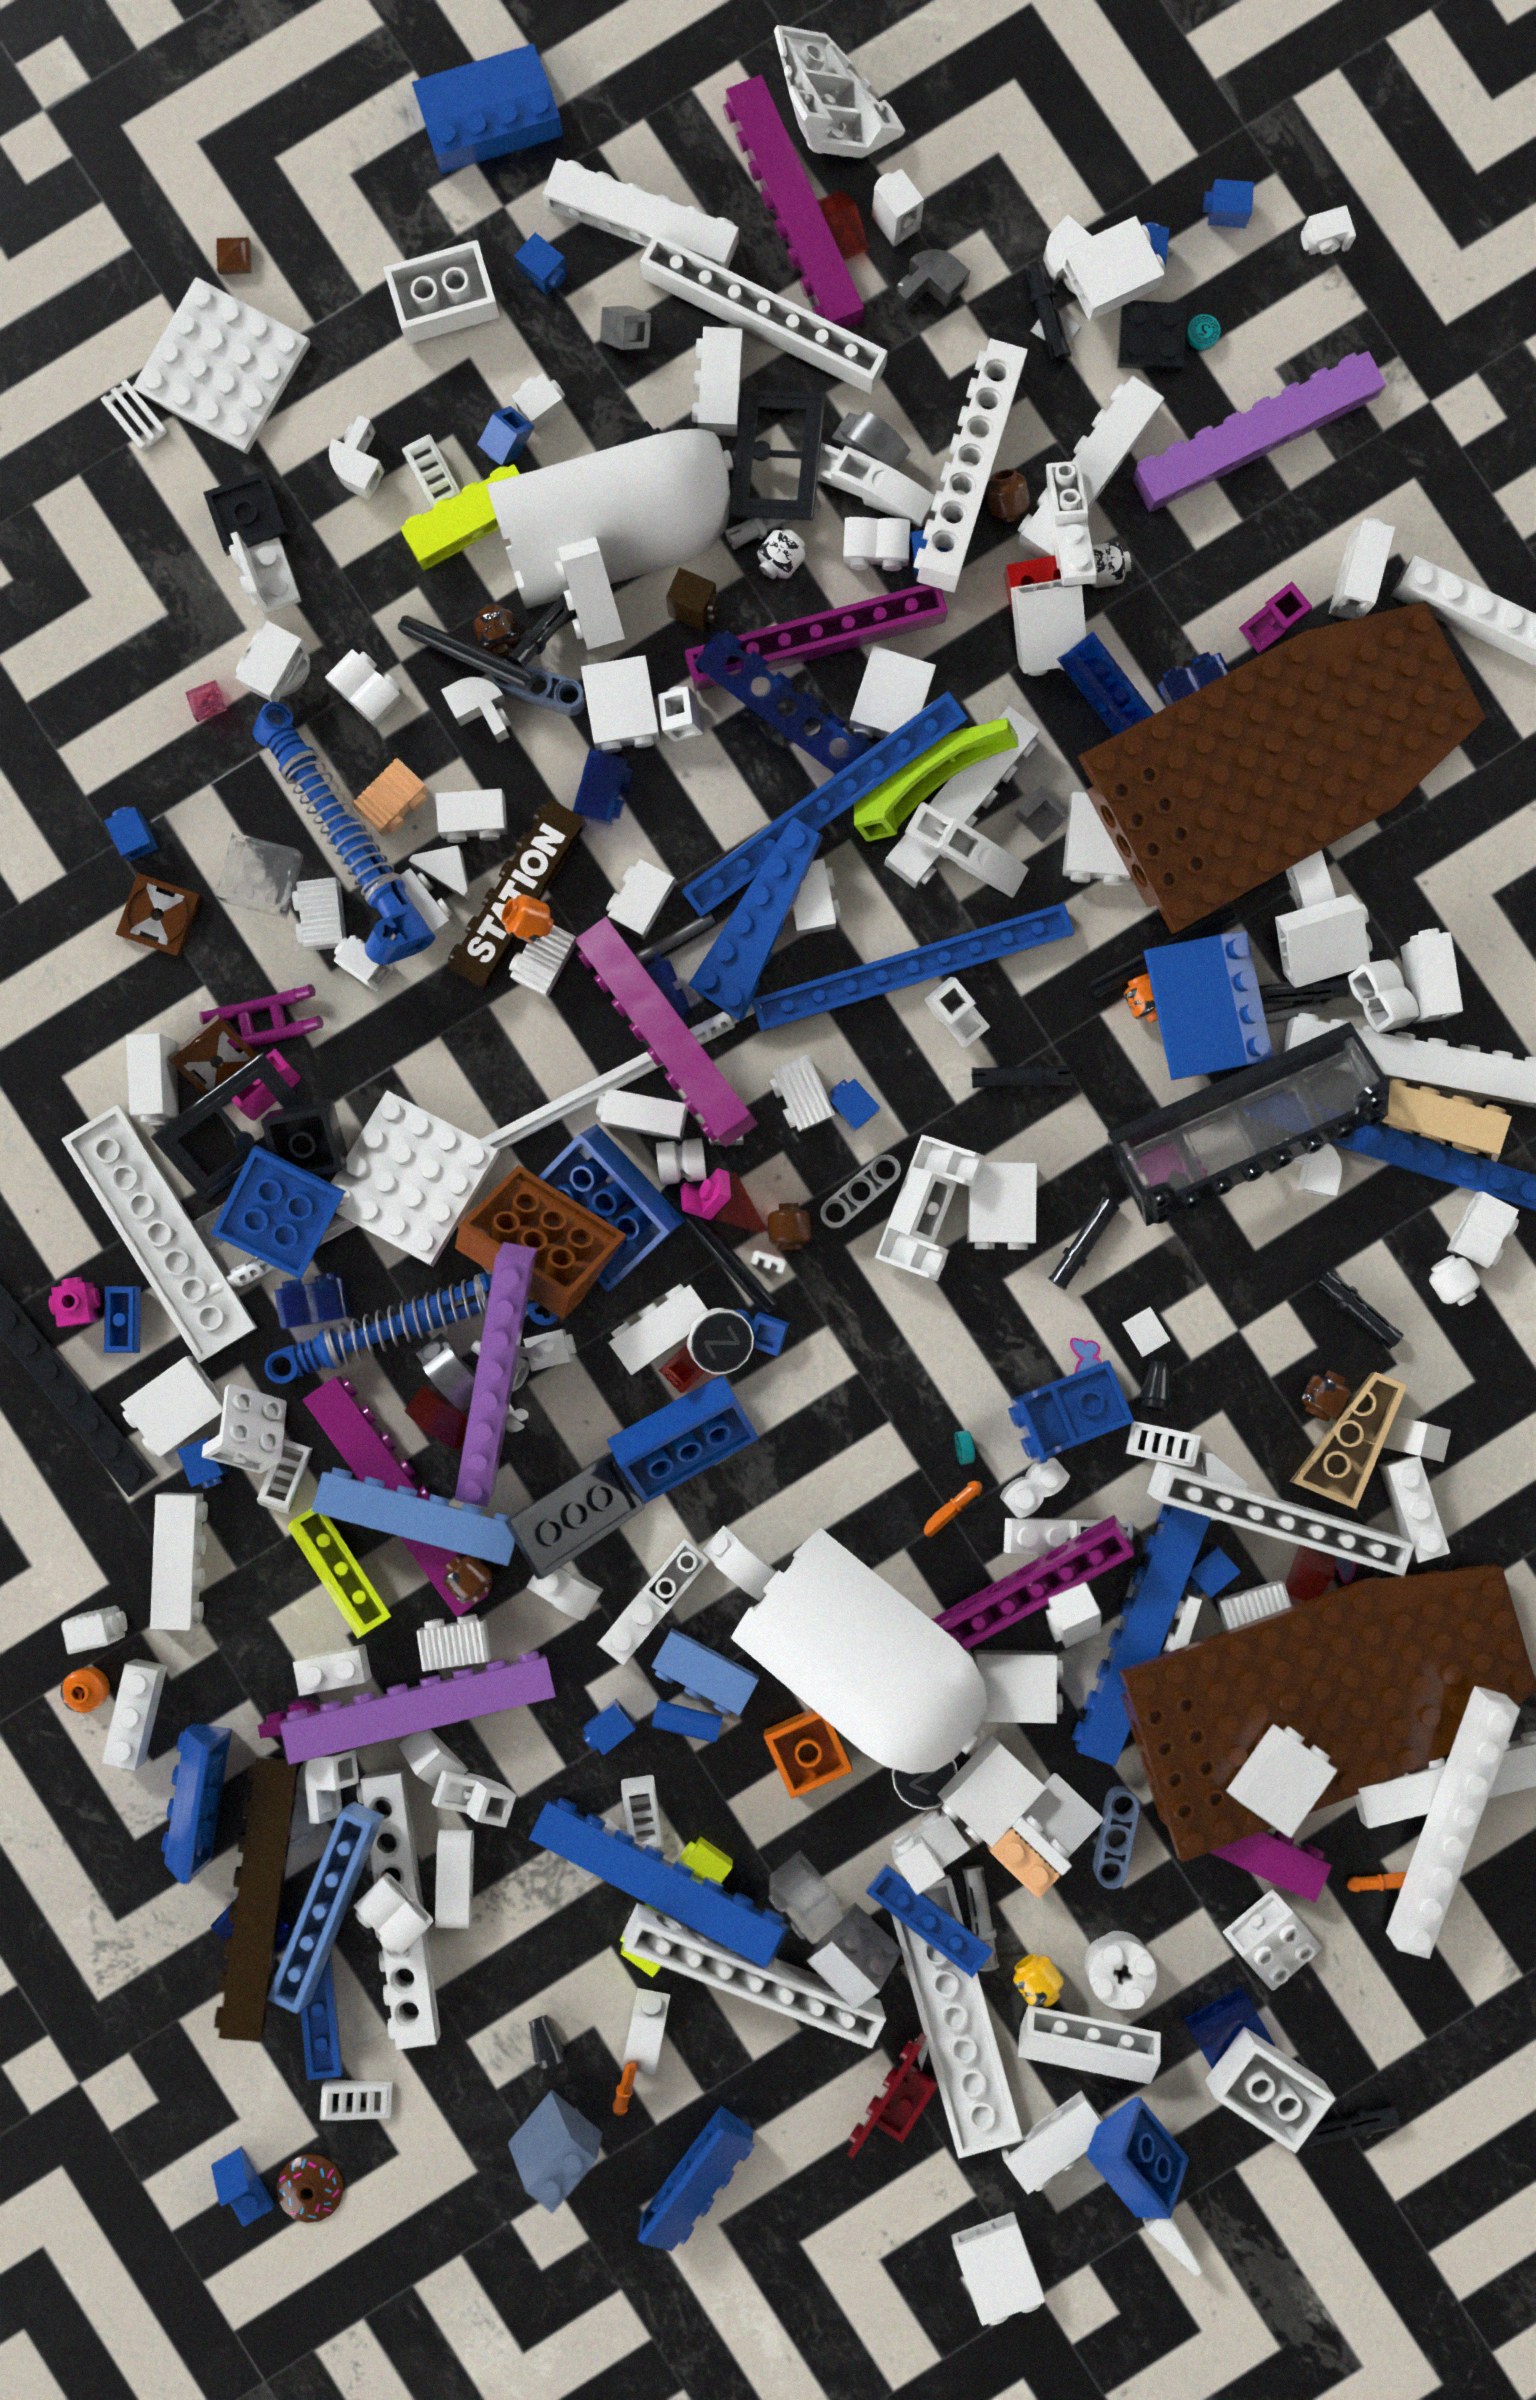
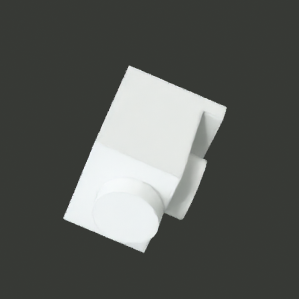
(1328, 231)
(673, 720)

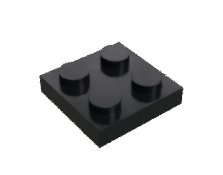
(1152, 335)
(245, 508)

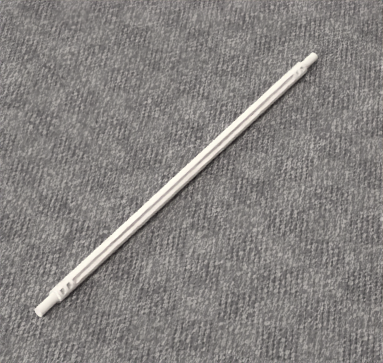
(518, 1130)

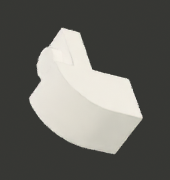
(1065, 235)
(352, 466)
(477, 697)
(956, 1011)
(1320, 1172)
(739, 1563)
(567, 1592)
(323, 1779)
(475, 1795)
(646, 2030)

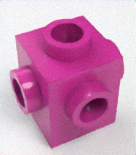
(75, 1302)

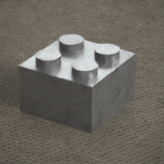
(855, 1957)

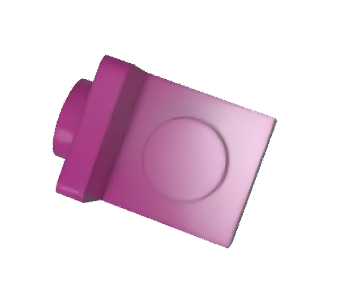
(708, 1198)

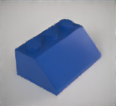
(1139, 2160)

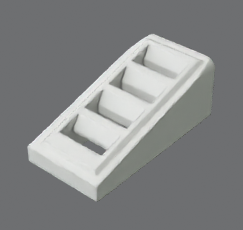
(416, 450)
(1191, 1450)
(291, 1493)
(642, 1791)
(356, 2112)
(1170, 2236)

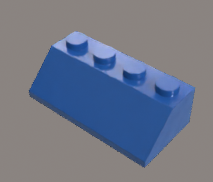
(682, 1439)
(695, 2180)

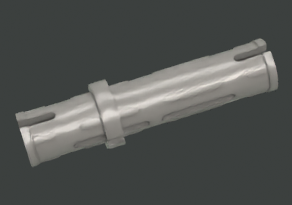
(756, 528)
(980, 1911)

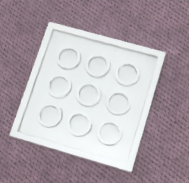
(221, 365)
(412, 1177)

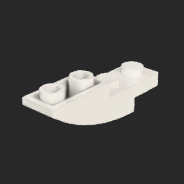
(874, 482)
(1070, 524)
(967, 848)
(1046, 1534)
(653, 1602)

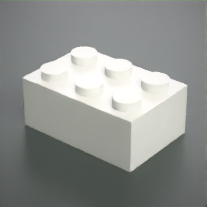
(441, 292)
(1269, 2089)

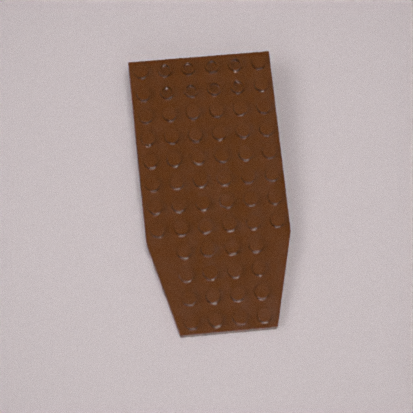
(1279, 758)
(1358, 1672)

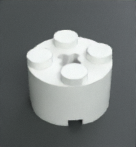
(1129, 1988)

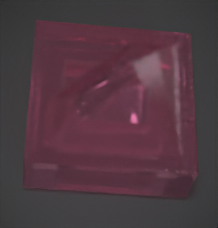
(206, 701)

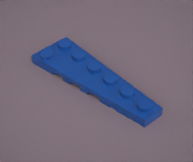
(745, 944)

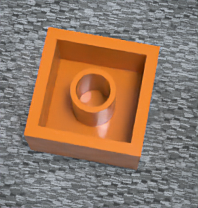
(807, 1752)

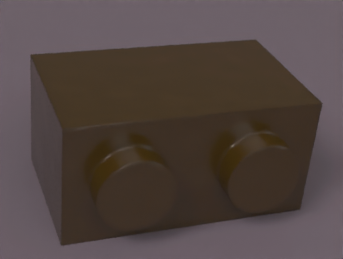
(692, 599)

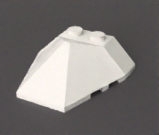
(829, 100)

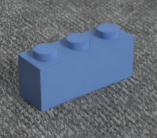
(704, 1672)

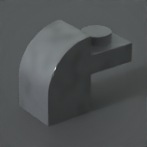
(932, 272)
(872, 437)
(448, 1371)

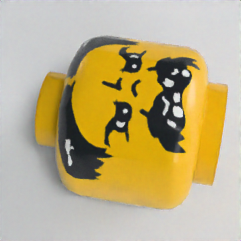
(1038, 1980)

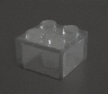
(259, 875)
(805, 1898)

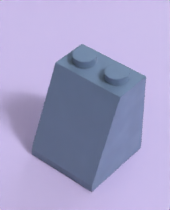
(554, 2150)

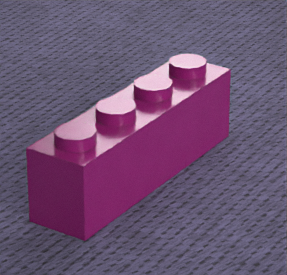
(1280, 1862)

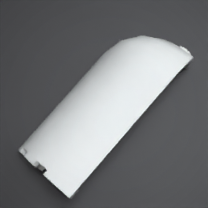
(641, 500)
(866, 1659)

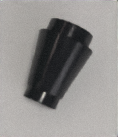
(1156, 1387)
(546, 2044)

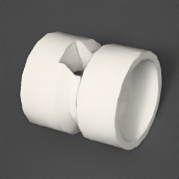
(681, 1161)

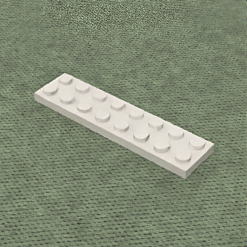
(158, 1233)
(959, 2039)

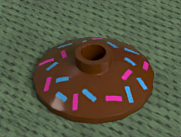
(314, 2173)

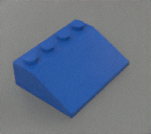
(488, 108)
(1208, 1005)
(614, 1189)
(196, 1800)

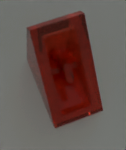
(844, 223)
(739, 1209)
(681, 1370)
(438, 1417)
(1310, 1573)

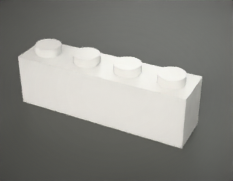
(177, 1561)
(1089, 2044)

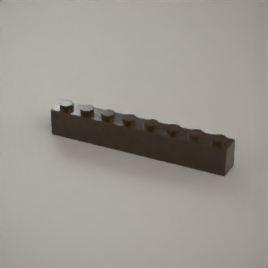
(258, 1899)

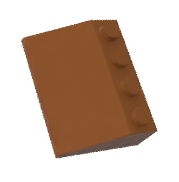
(568, 1238)

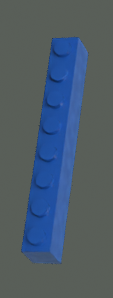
(1143, 1628)
(659, 1882)

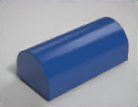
(122, 1319)
(686, 1721)

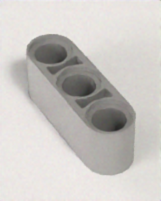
(868, 1177)

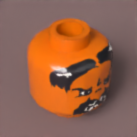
(527, 918)
(1141, 999)
(94, 1684)

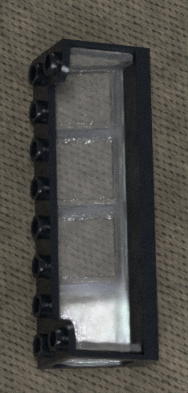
(1250, 1123)

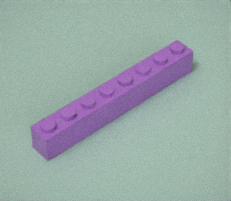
(1258, 431)
(495, 1373)
(416, 1708)

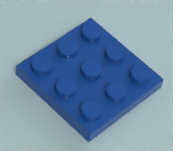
(278, 1212)

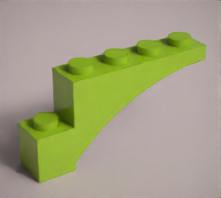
(889, 804)

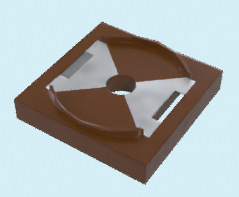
(174, 925)
(205, 1044)

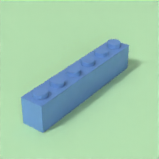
(414, 1517)
(325, 1907)

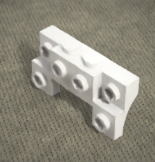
(923, 1204)

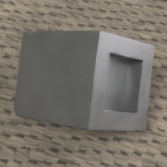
(625, 327)
(1041, 814)

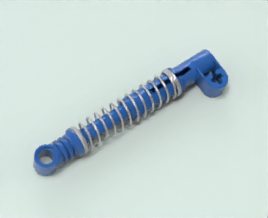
(382, 886)
(418, 1317)

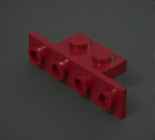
(902, 2101)

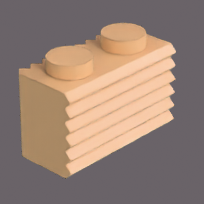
(391, 798)
(1024, 1862)

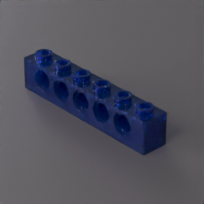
(712, 662)
(1104, 684)

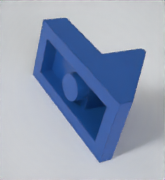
(241, 2186)

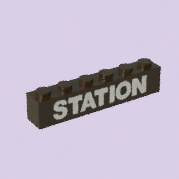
(529, 873)

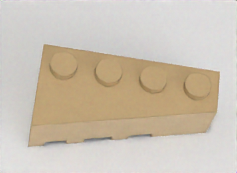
(1446, 1119)
(1351, 1446)

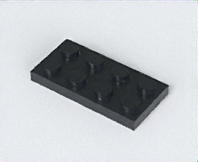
(574, 1515)

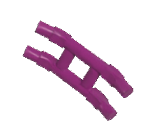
(274, 1003)

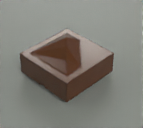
(234, 255)

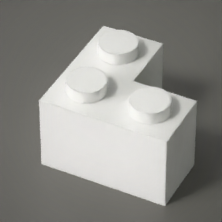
(928, 1850)

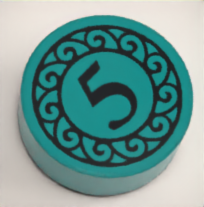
(1203, 332)
(964, 1447)

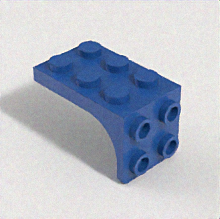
(1070, 1411)

